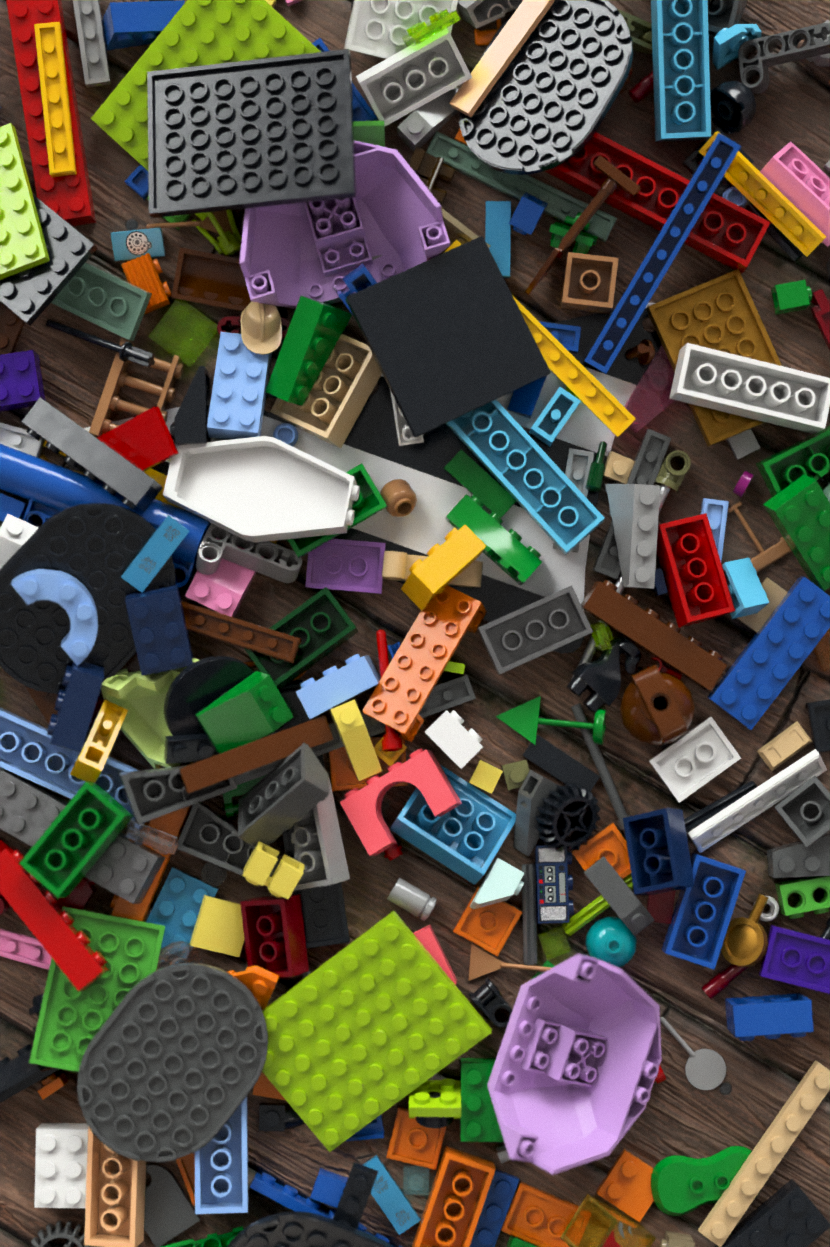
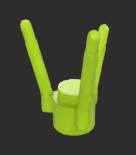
(228, 242)

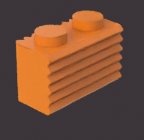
(145, 274)

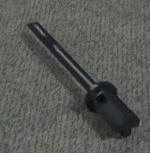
(126, 352)

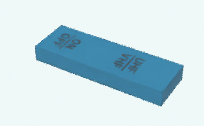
(155, 553)
(391, 1198)

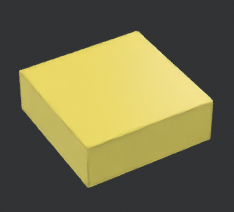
(485, 776)

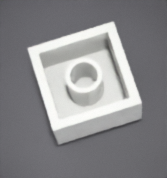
(454, 738)

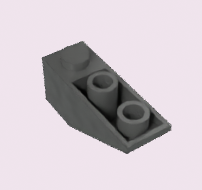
(529, 798)

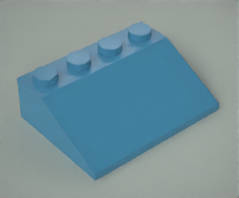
(463, 837)

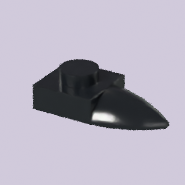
(278, 1117)

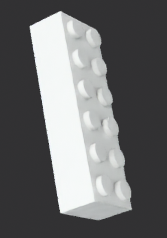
(751, 388)

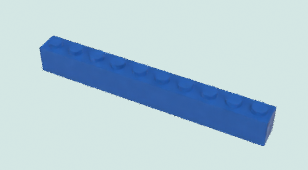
(662, 252)

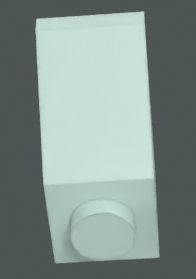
(498, 885)

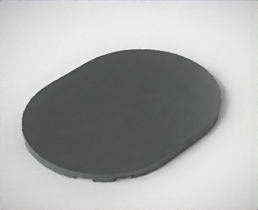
(172, 1062)

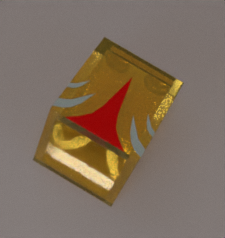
(603, 1226)

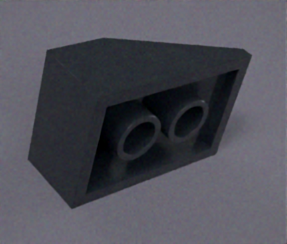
(193, 412)

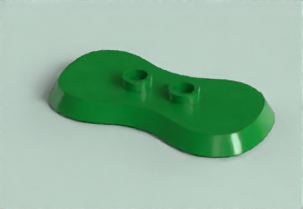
(687, 1183)

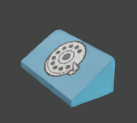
(135, 243)

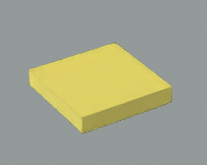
(219, 927)

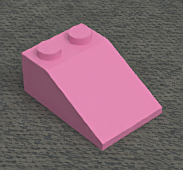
(223, 589)

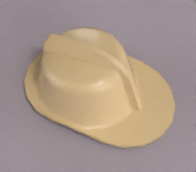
(261, 328)

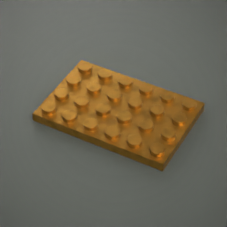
(718, 318)

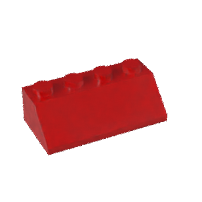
(693, 570)

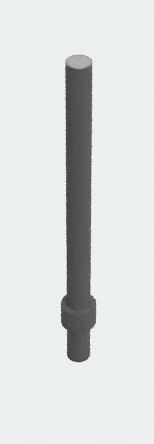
(601, 767)

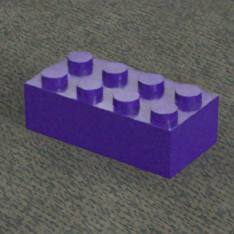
(20, 380)

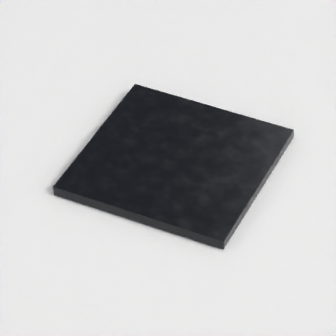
(447, 336)

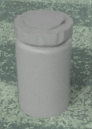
(412, 899)

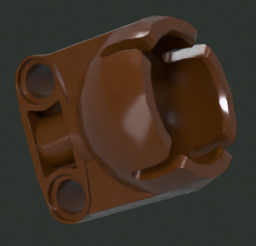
(644, 720)

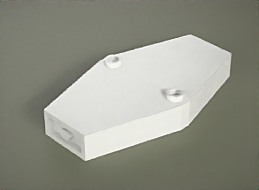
(261, 489)

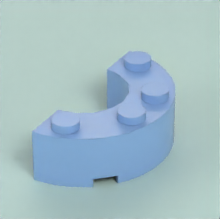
(73, 597)

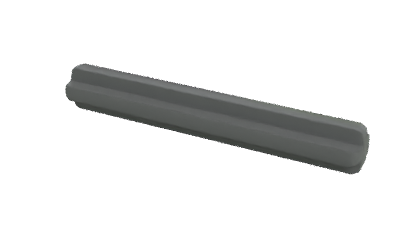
(529, 914)

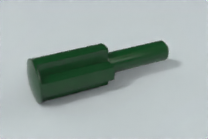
(596, 470)

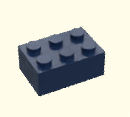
(159, 630)
(75, 705)
(658, 851)

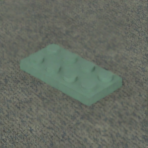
(105, 301)

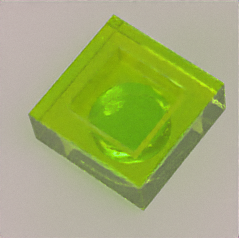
(601, 635)
(554, 942)

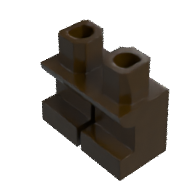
(431, 170)

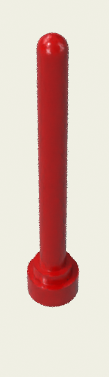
(391, 738)

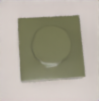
(515, 773)

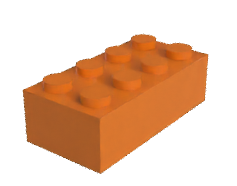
(455, 1200)

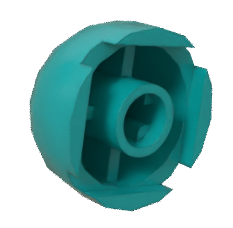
(611, 941)

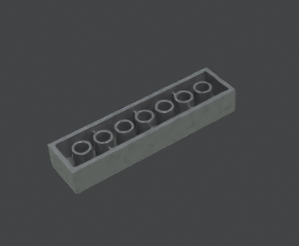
(29, 812)

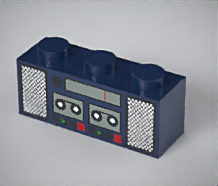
(553, 885)

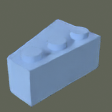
(338, 685)

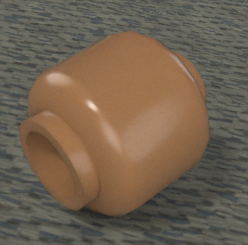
(398, 497)

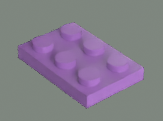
(346, 566)

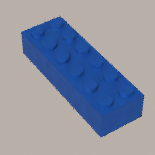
(774, 654)

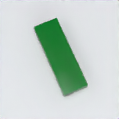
(480, 484)

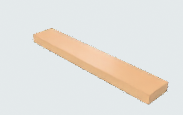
(499, 55)

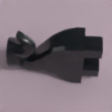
(603, 675)

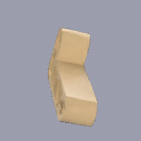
(397, 566)

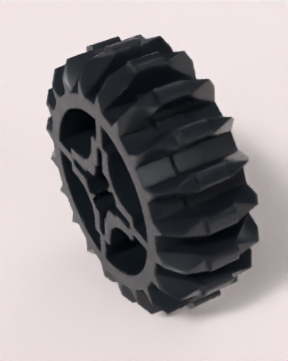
(580, 809)

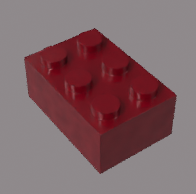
(275, 934)

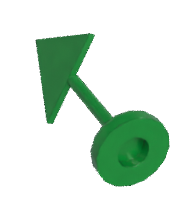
(525, 721)

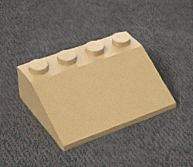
(337, 393)

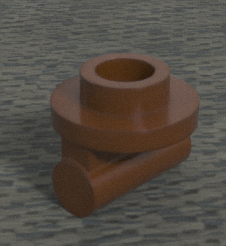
(644, 352)

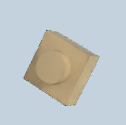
(618, 467)

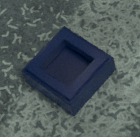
(660, 585)

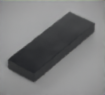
(560, 764)

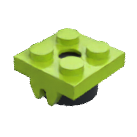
(436, 1103)

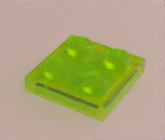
(423, 31)
(184, 332)

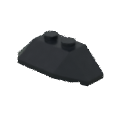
(19, 1073)

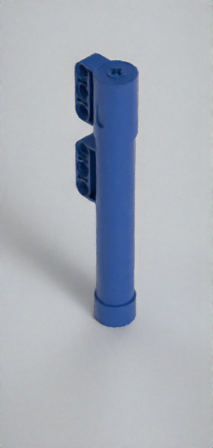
(57, 488)

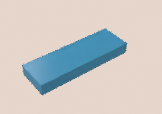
(499, 233)

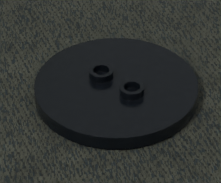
(199, 687)

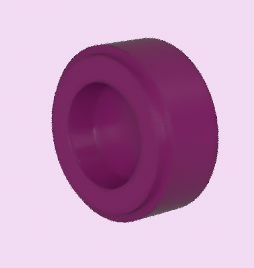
(743, 483)

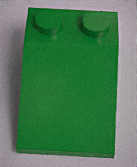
(245, 713)

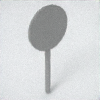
(704, 1067)

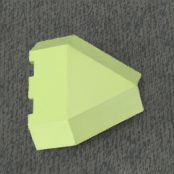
(145, 717)

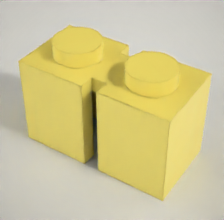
(284, 877)

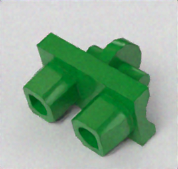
(583, 241)

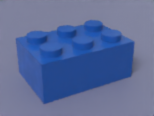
(769, 1016)

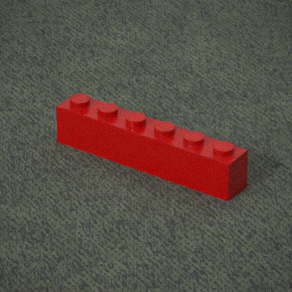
(48, 923)

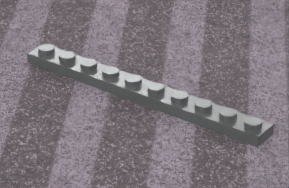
(441, 698)

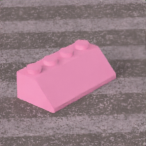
(802, 185)

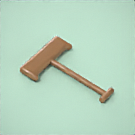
(765, 557)

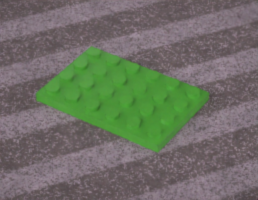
(73, 1016)

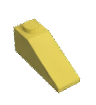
(356, 739)

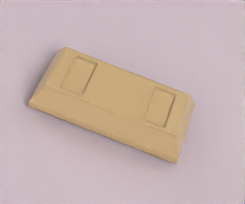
(784, 746)

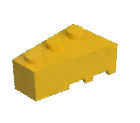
(442, 565)

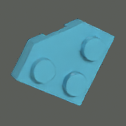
(729, 41)

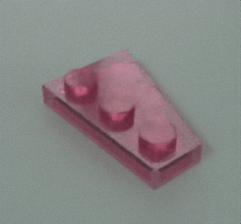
(652, 391)

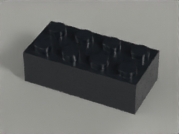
(781, 1221)

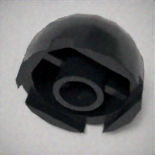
(732, 106)

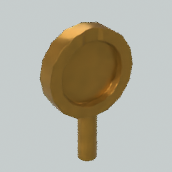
(746, 938)

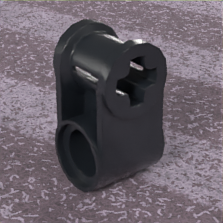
(491, 1002)

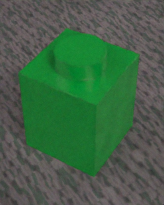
(791, 297)

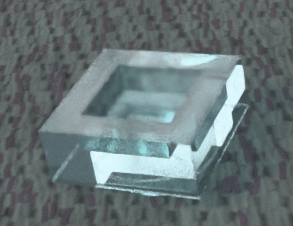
(415, 1180)

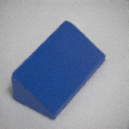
(525, 398)

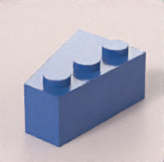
(137, 22)

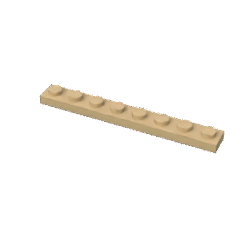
(767, 1154)

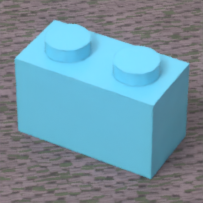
(554, 416)
(744, 587)

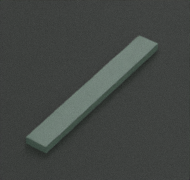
(559, 203)

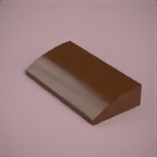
(210, 280)

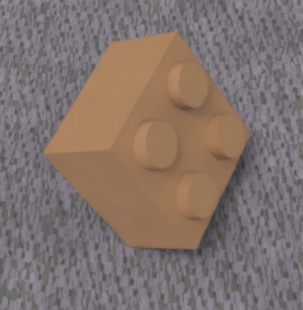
(589, 283)

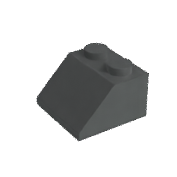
(807, 811)

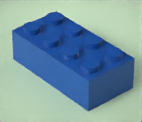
(704, 912)

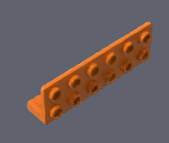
(422, 660)

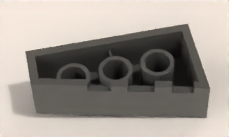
(162, 791)
(215, 840)
(798, 860)

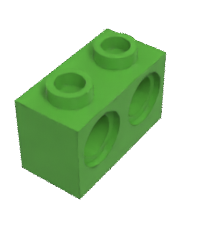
(804, 888)

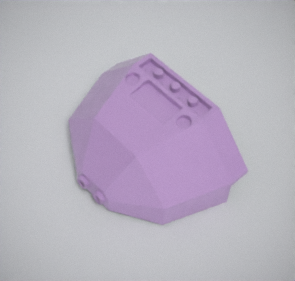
(317, 243)
(575, 1064)

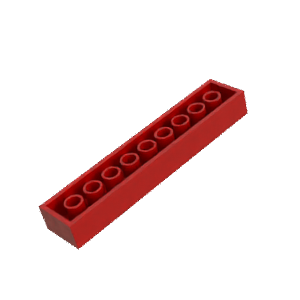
(70, 194)
(722, 229)

